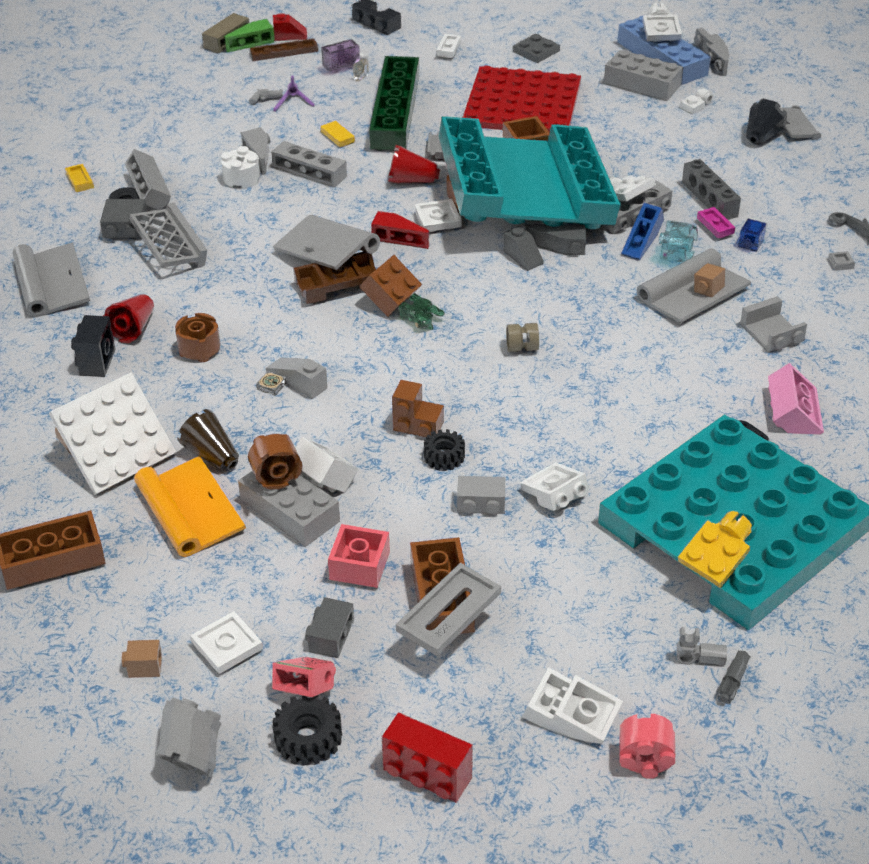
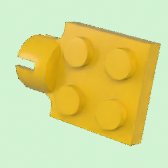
(718, 548)

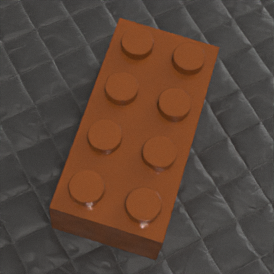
(50, 549)
(430, 565)

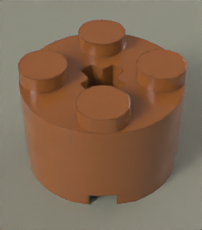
(197, 337)
(274, 460)

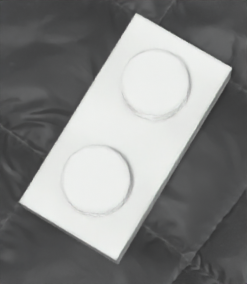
(448, 46)

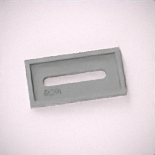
(460, 579)

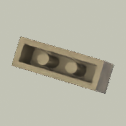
(215, 36)

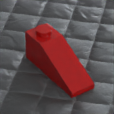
(399, 230)

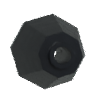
(765, 121)

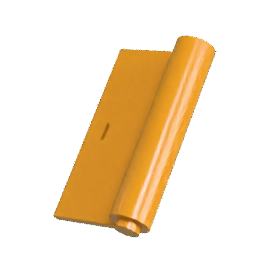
(185, 508)

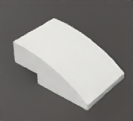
(572, 707)

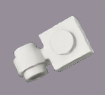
(696, 103)

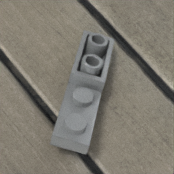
(713, 47)

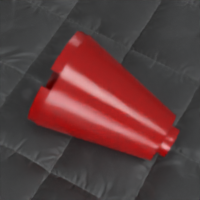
(411, 168)
(129, 317)

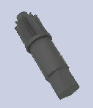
(733, 677)

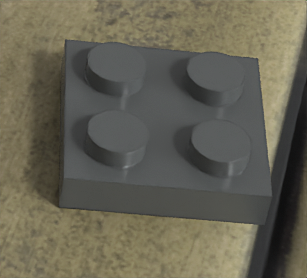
(536, 48)

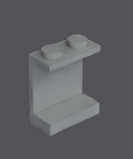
(769, 326)

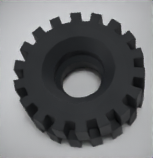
(307, 713)

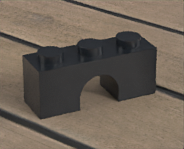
(383, 21)

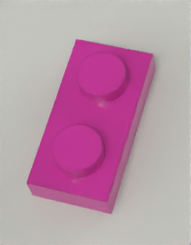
(715, 222)

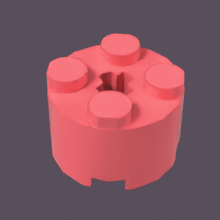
(647, 745)

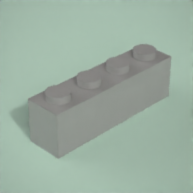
(147, 179)

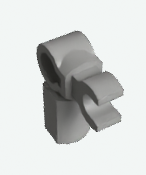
(689, 651)

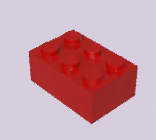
(427, 757)

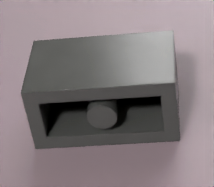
(330, 627)

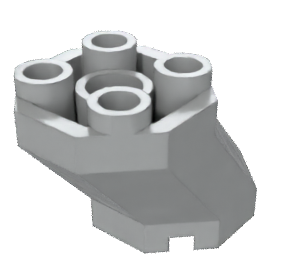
(189, 736)

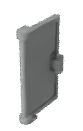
(798, 125)

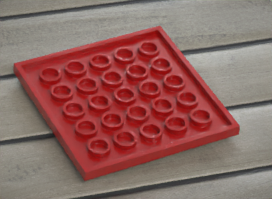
(518, 94)

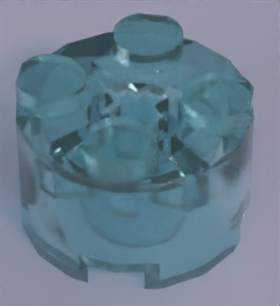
(678, 241)

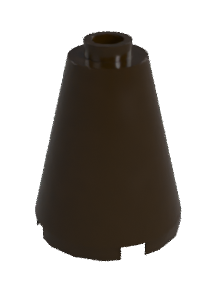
(208, 439)

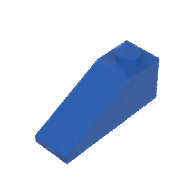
(643, 231)

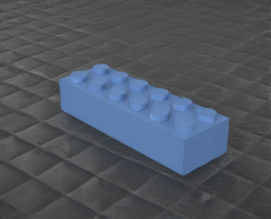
(694, 61)

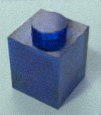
(752, 235)

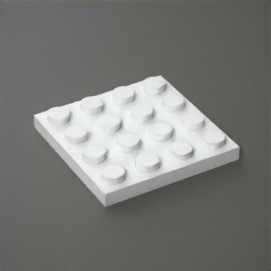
(112, 433)

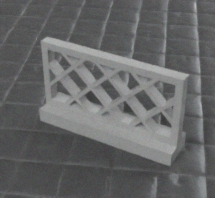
(181, 232)

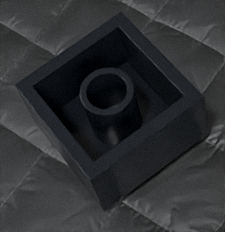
(93, 346)

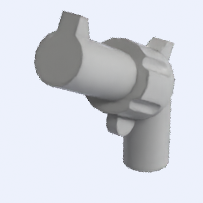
(265, 94)

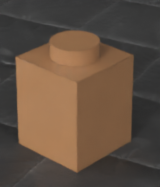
(709, 280)
(142, 658)

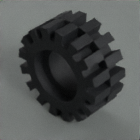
(444, 459)

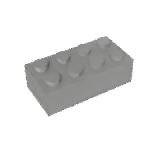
(643, 75)
(297, 509)

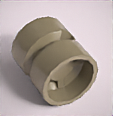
(515, 337)

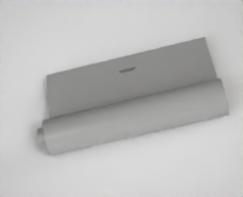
(326, 241)
(47, 279)
(674, 289)

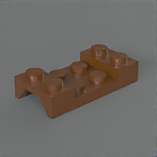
(317, 280)

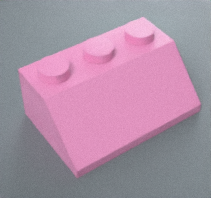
(794, 402)

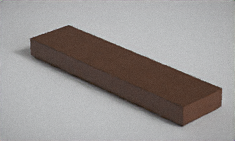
(283, 49)

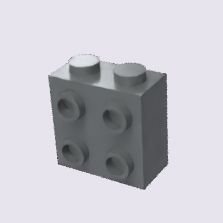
(115, 218)

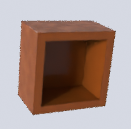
(525, 128)
(390, 285)

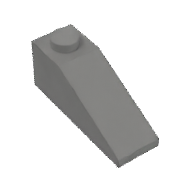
(258, 142)
(301, 374)

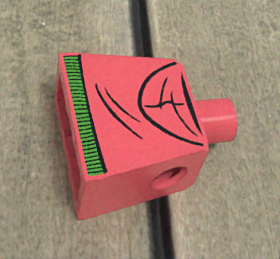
(314, 678)

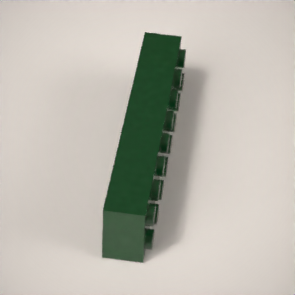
(394, 103)

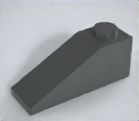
(561, 239)

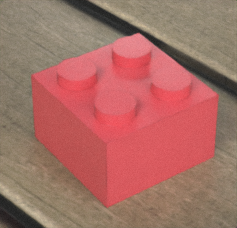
(359, 555)

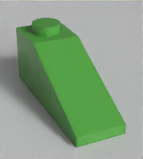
(250, 35)

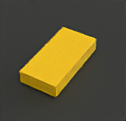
(337, 133)
(79, 177)

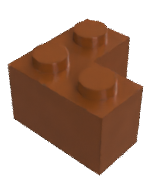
(412, 414)

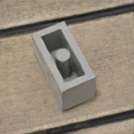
(481, 494)

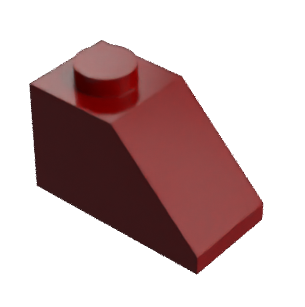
(288, 28)

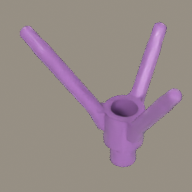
(292, 90)

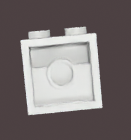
(556, 486)

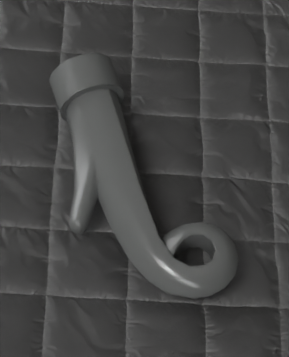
(860, 226)

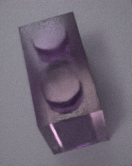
(340, 55)

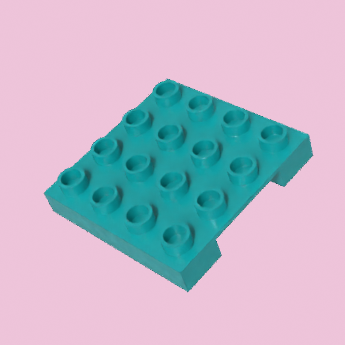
(528, 178)
(794, 514)

